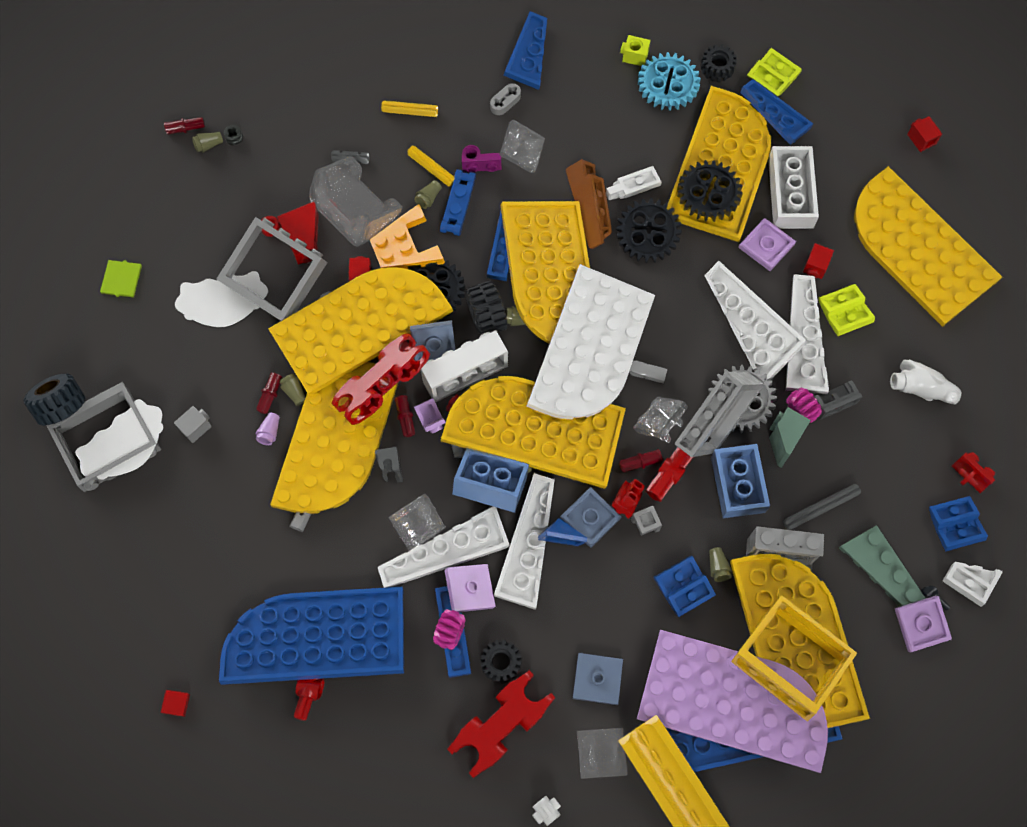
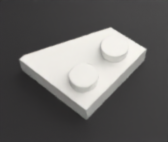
(972, 581)

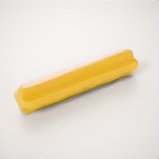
(409, 108)
(430, 165)

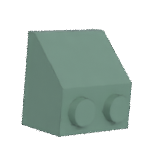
(786, 433)

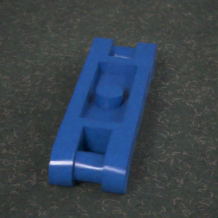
(458, 202)

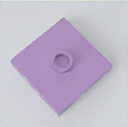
(767, 244)
(470, 588)
(923, 623)

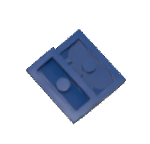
(957, 523)
(684, 586)

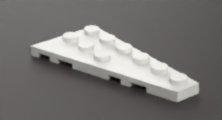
(760, 330)

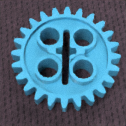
(651, 77)

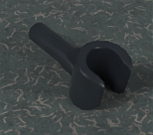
(930, 591)

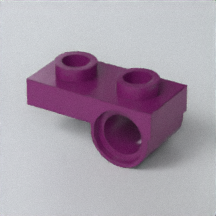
(482, 162)

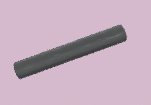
(821, 506)

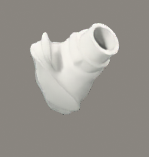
(925, 383)

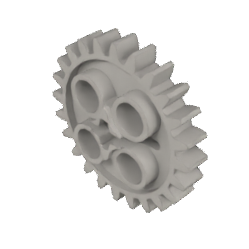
(752, 416)

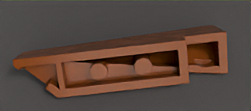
(591, 194)

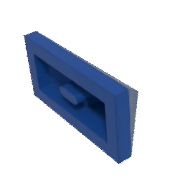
(562, 533)

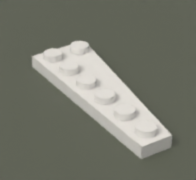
(807, 366)
(462, 543)
(524, 561)

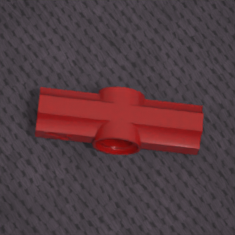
(668, 474)

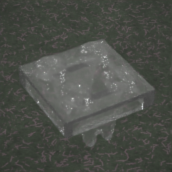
(522, 146)
(661, 417)
(417, 522)
(601, 753)

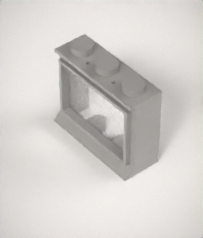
(791, 544)

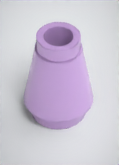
(268, 429)

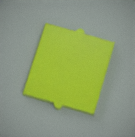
(121, 278)

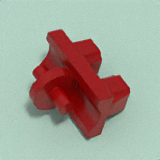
(973, 473)
(628, 498)

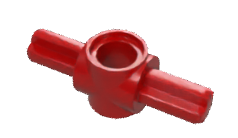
(308, 691)

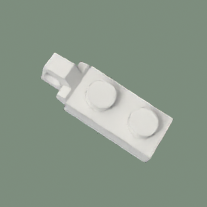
(634, 184)

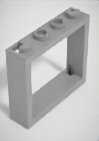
(303, 286)
(88, 410)
(719, 413)

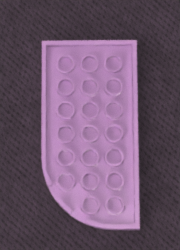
(709, 697)

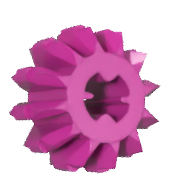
(804, 403)
(449, 629)

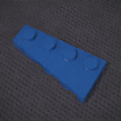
(527, 56)

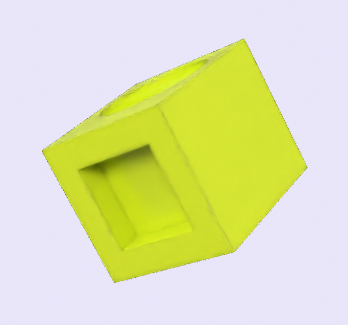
(641, 51)

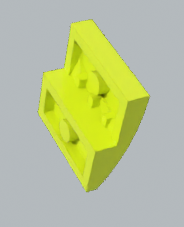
(774, 72)
(846, 310)

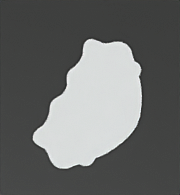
(216, 303)
(119, 440)

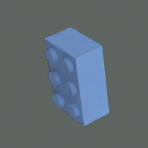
(490, 479)
(740, 481)

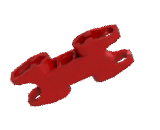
(392, 367)
(488, 736)

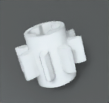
(546, 810)

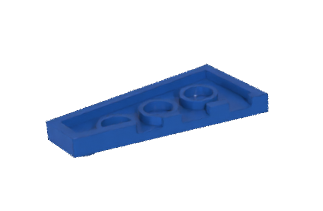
(780, 115)

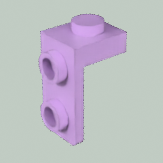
(430, 416)

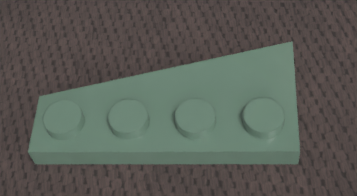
(883, 566)

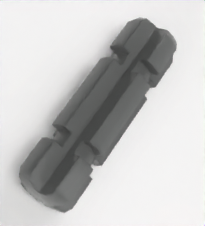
(364, 157)

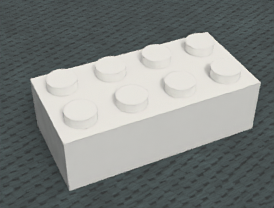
(793, 187)
(464, 366)

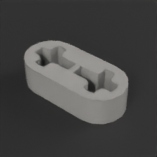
(504, 98)

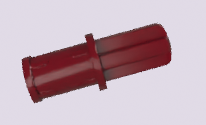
(183, 125)
(269, 393)
(405, 416)
(640, 460)

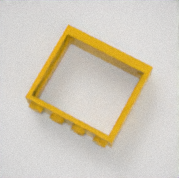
(775, 683)

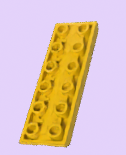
(670, 776)

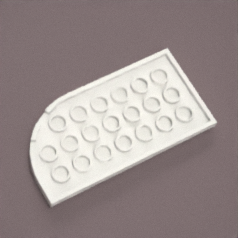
(591, 346)

